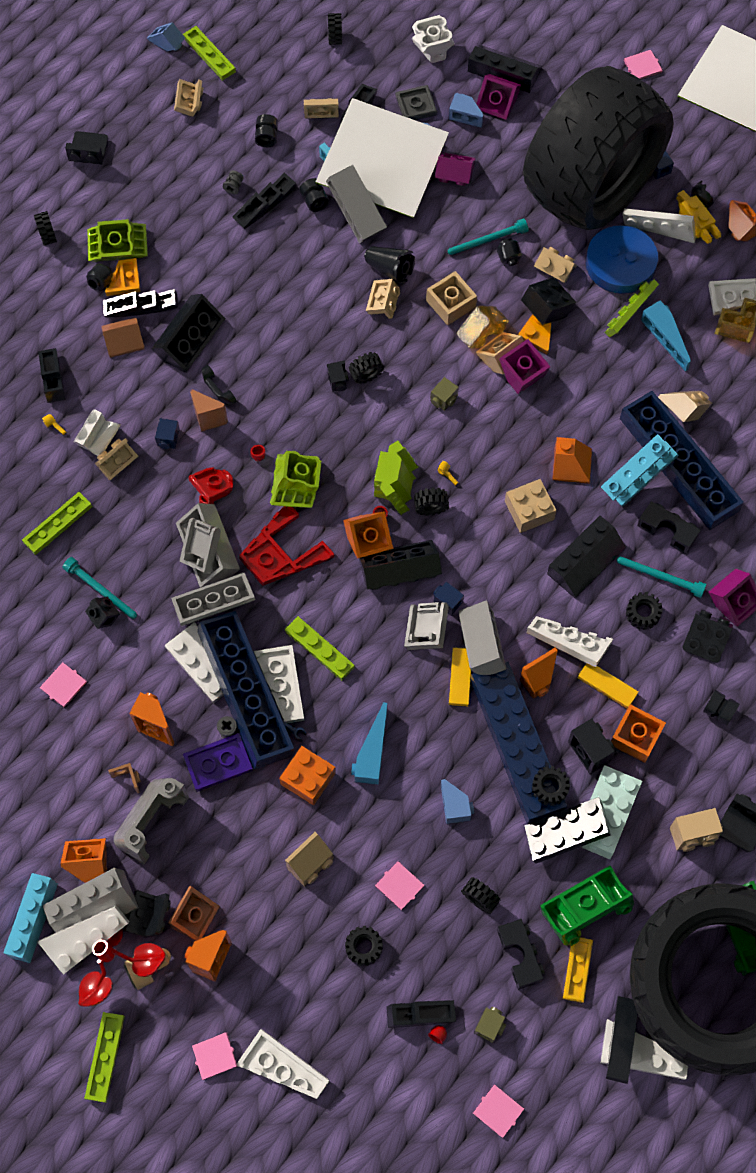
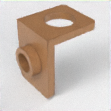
(126, 769)

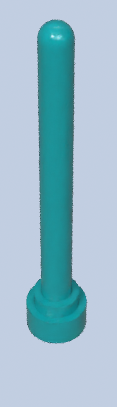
(519, 227)
(71, 566)
(696, 588)

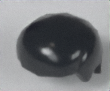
(704, 196)

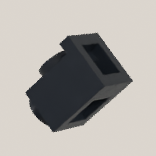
(337, 376)

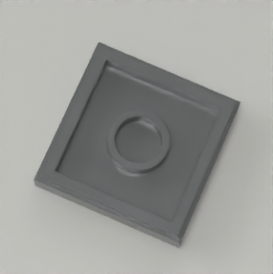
(416, 103)

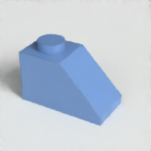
(167, 37)
(465, 110)
(455, 803)

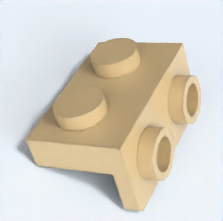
(188, 97)
(554, 264)
(116, 459)

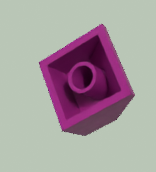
(497, 96)
(454, 168)
(523, 366)
(735, 596)

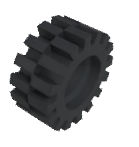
(335, 28)
(45, 228)
(366, 368)
(431, 501)
(644, 622)
(559, 777)
(481, 895)
(370, 957)

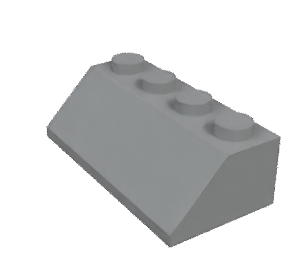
(225, 563)
(213, 599)
(90, 899)

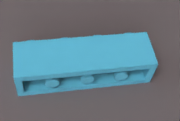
(30, 918)

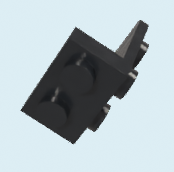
(87, 147)
(707, 636)
(740, 823)
(148, 918)

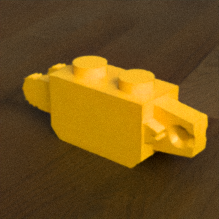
(703, 220)

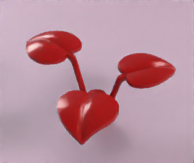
(96, 987)

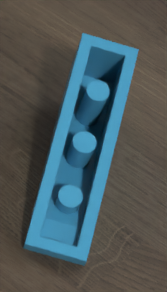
(663, 326)
(370, 756)

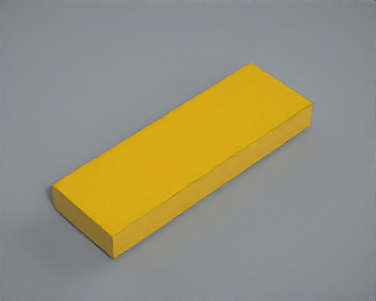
(459, 678)
(608, 685)
(577, 971)

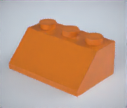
(150, 718)
(208, 954)

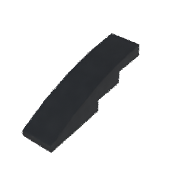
(265, 201)
(134, 304)
(622, 1040)

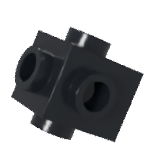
(102, 612)

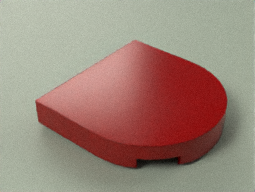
(212, 483)

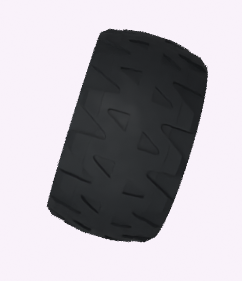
(597, 147)
(652, 984)

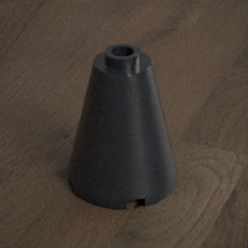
(391, 262)

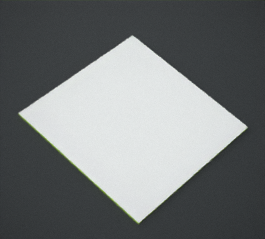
(726, 78)
(388, 153)

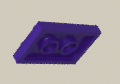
(217, 762)

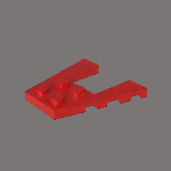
(268, 560)

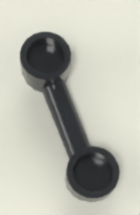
(226, 397)

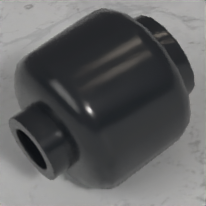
(509, 252)
(99, 277)

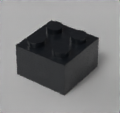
(548, 301)
(591, 745)

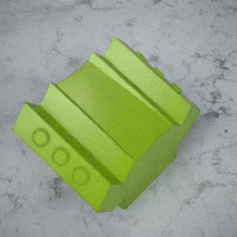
(117, 241)
(395, 476)
(295, 480)

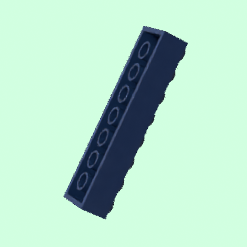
(691, 471)
(245, 690)
(515, 740)

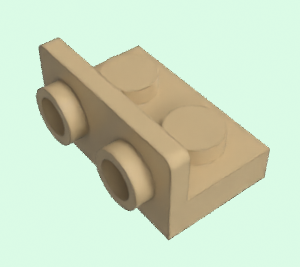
(321, 108)
(383, 297)

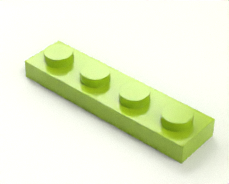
(209, 53)
(627, 311)
(57, 523)
(319, 648)
(104, 1057)

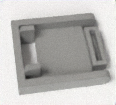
(200, 540)
(426, 621)

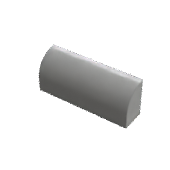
(356, 203)
(482, 639)

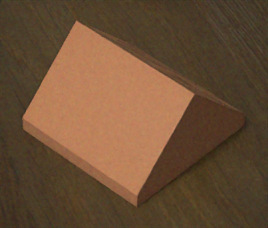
(122, 337)
(209, 411)
(193, 914)

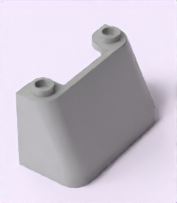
(129, 835)

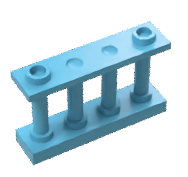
(639, 470)

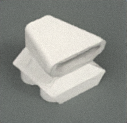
(433, 38)
(96, 433)

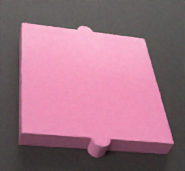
(643, 64)
(63, 684)
(399, 885)
(214, 1056)
(498, 1111)

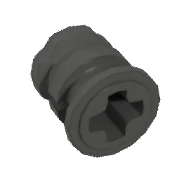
(233, 182)
(226, 722)

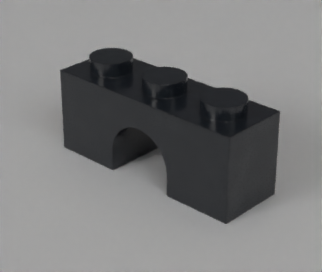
(657, 516)
(516, 936)

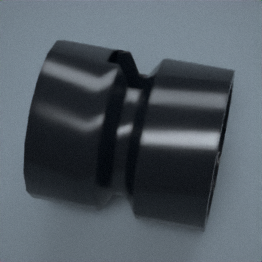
(266, 130)
(314, 195)
(721, 707)

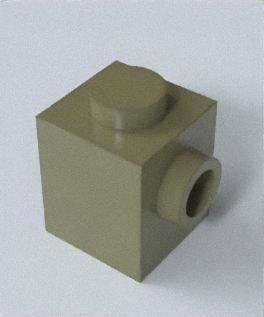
(444, 394)
(490, 1024)

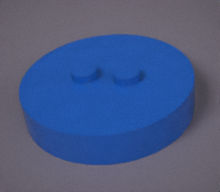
(621, 259)

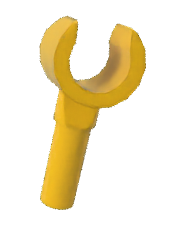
(49, 420)
(443, 470)

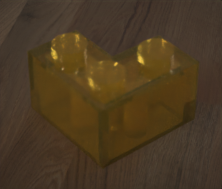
(481, 324)
(738, 324)

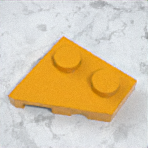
(125, 278)
(537, 334)

